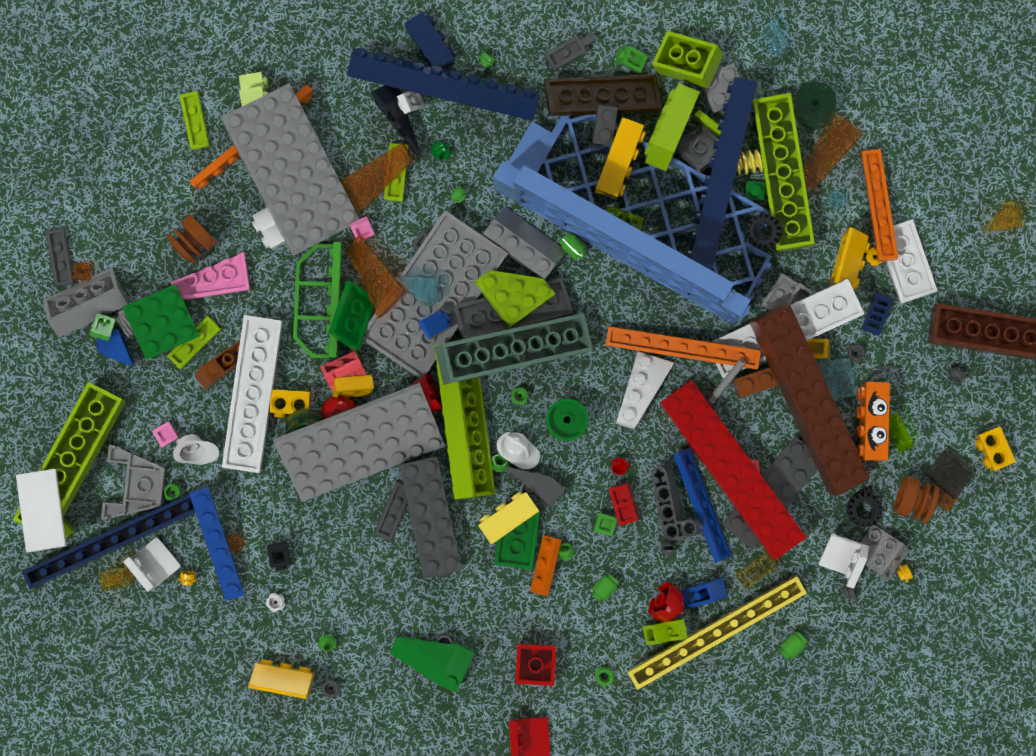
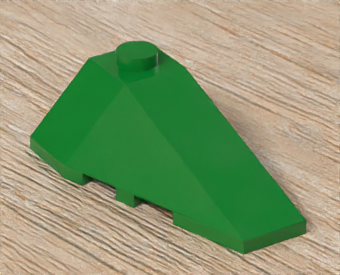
(437, 661)

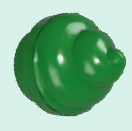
(440, 151)

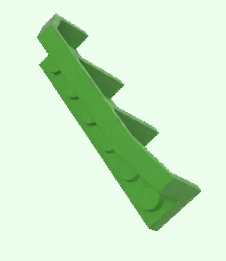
(334, 291)

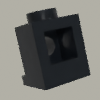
(273, 550)

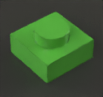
(605, 524)

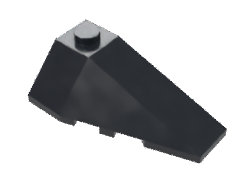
(387, 101)

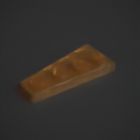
(380, 283)

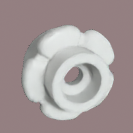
(280, 602)

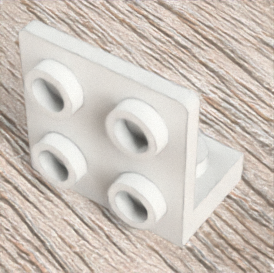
(845, 557)
(152, 564)

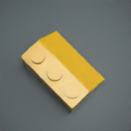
(850, 257)
(282, 679)

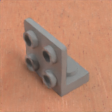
(884, 552)

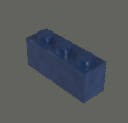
(430, 41)

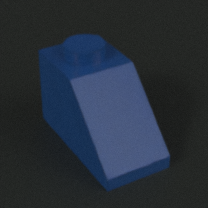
(435, 324)
(115, 348)
(704, 593)

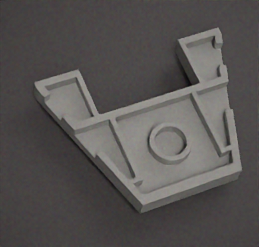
(142, 485)

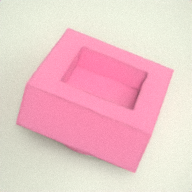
(362, 228)
(165, 434)

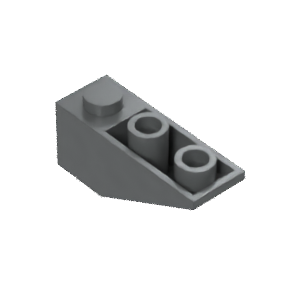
(543, 486)

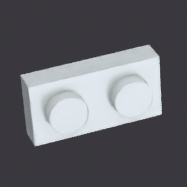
(410, 102)

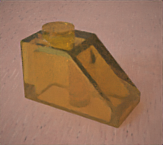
(1005, 218)
(116, 579)

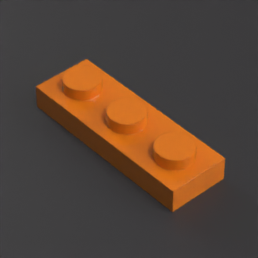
(545, 565)

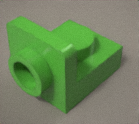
(631, 58)
(103, 327)

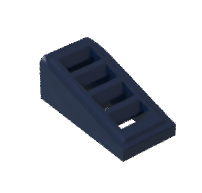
(876, 296)

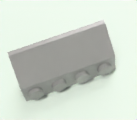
(524, 243)
(82, 302)

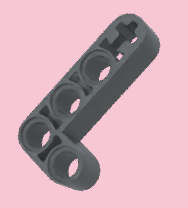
(673, 502)

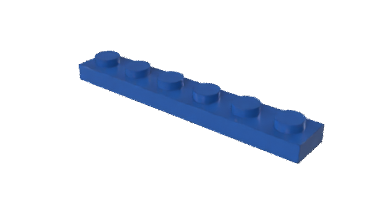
(702, 505)
(216, 543)

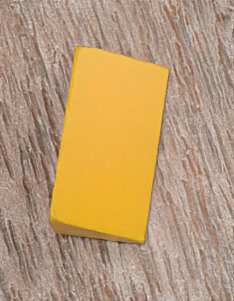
(353, 386)

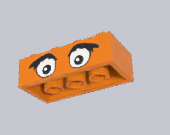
(873, 421)

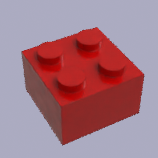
(535, 664)

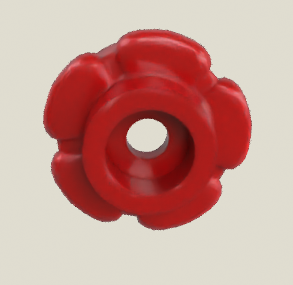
(619, 466)

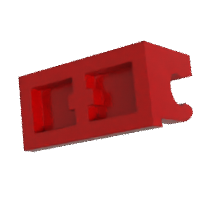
(624, 504)

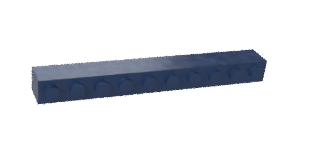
(443, 84)
(722, 172)
(109, 542)

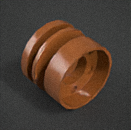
(191, 239)
(921, 501)

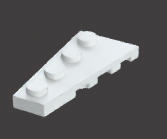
(642, 386)

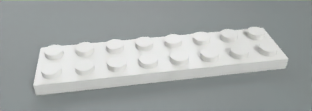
(814, 314)
(252, 394)

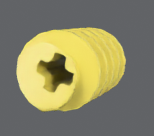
(749, 161)

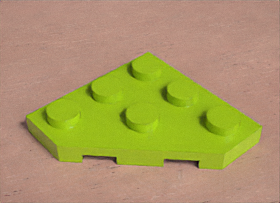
(513, 294)

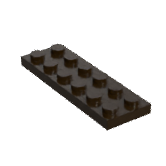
(583, 94)

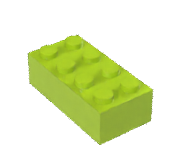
(670, 126)

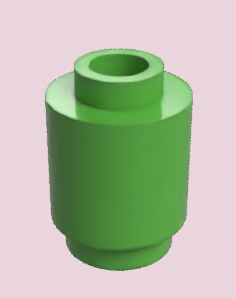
(573, 246)
(604, 587)
(793, 645)

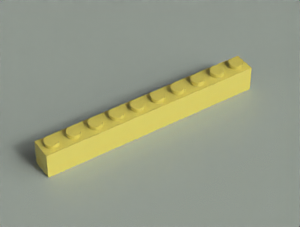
(716, 632)

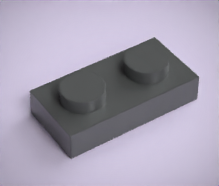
(604, 125)

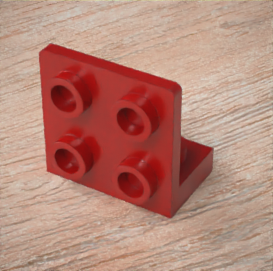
(529, 736)

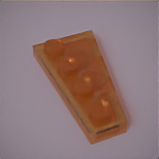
(829, 150)
(374, 177)

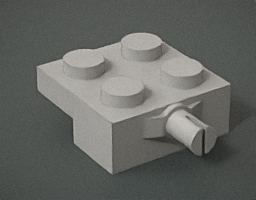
(717, 90)
(785, 292)

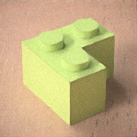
(252, 87)

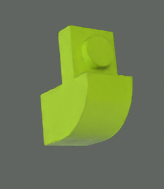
(664, 632)

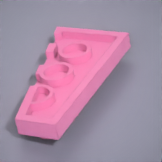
(220, 279)

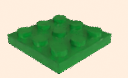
(161, 321)

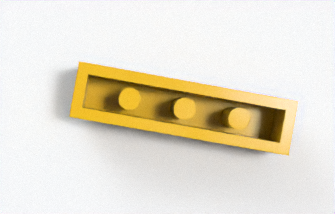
(619, 159)

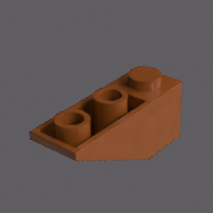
(218, 367)

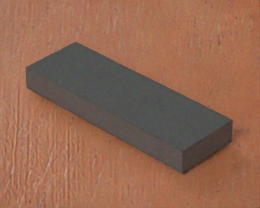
(60, 257)
(392, 513)

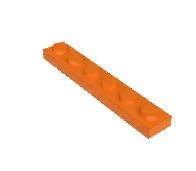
(879, 205)

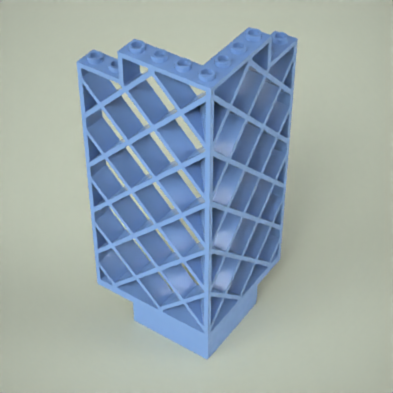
(521, 181)

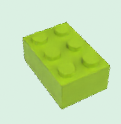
(687, 59)

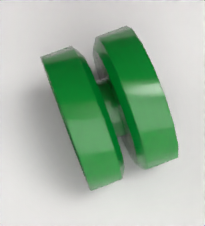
(561, 430)

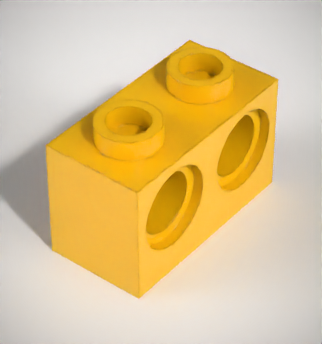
(290, 398)
(999, 446)

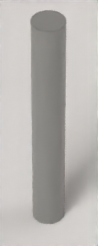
(726, 381)

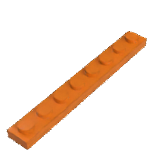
(231, 155)
(682, 347)

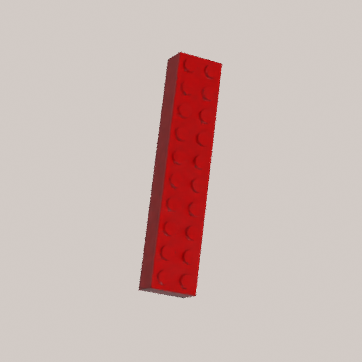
(732, 470)

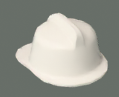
(194, 450)
(518, 450)

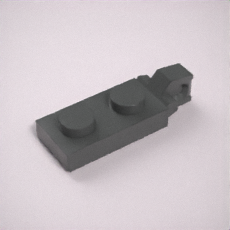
(569, 51)

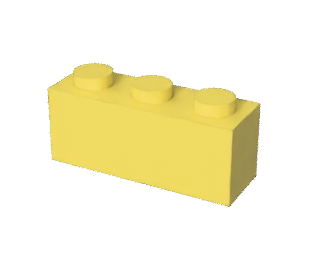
(507, 517)

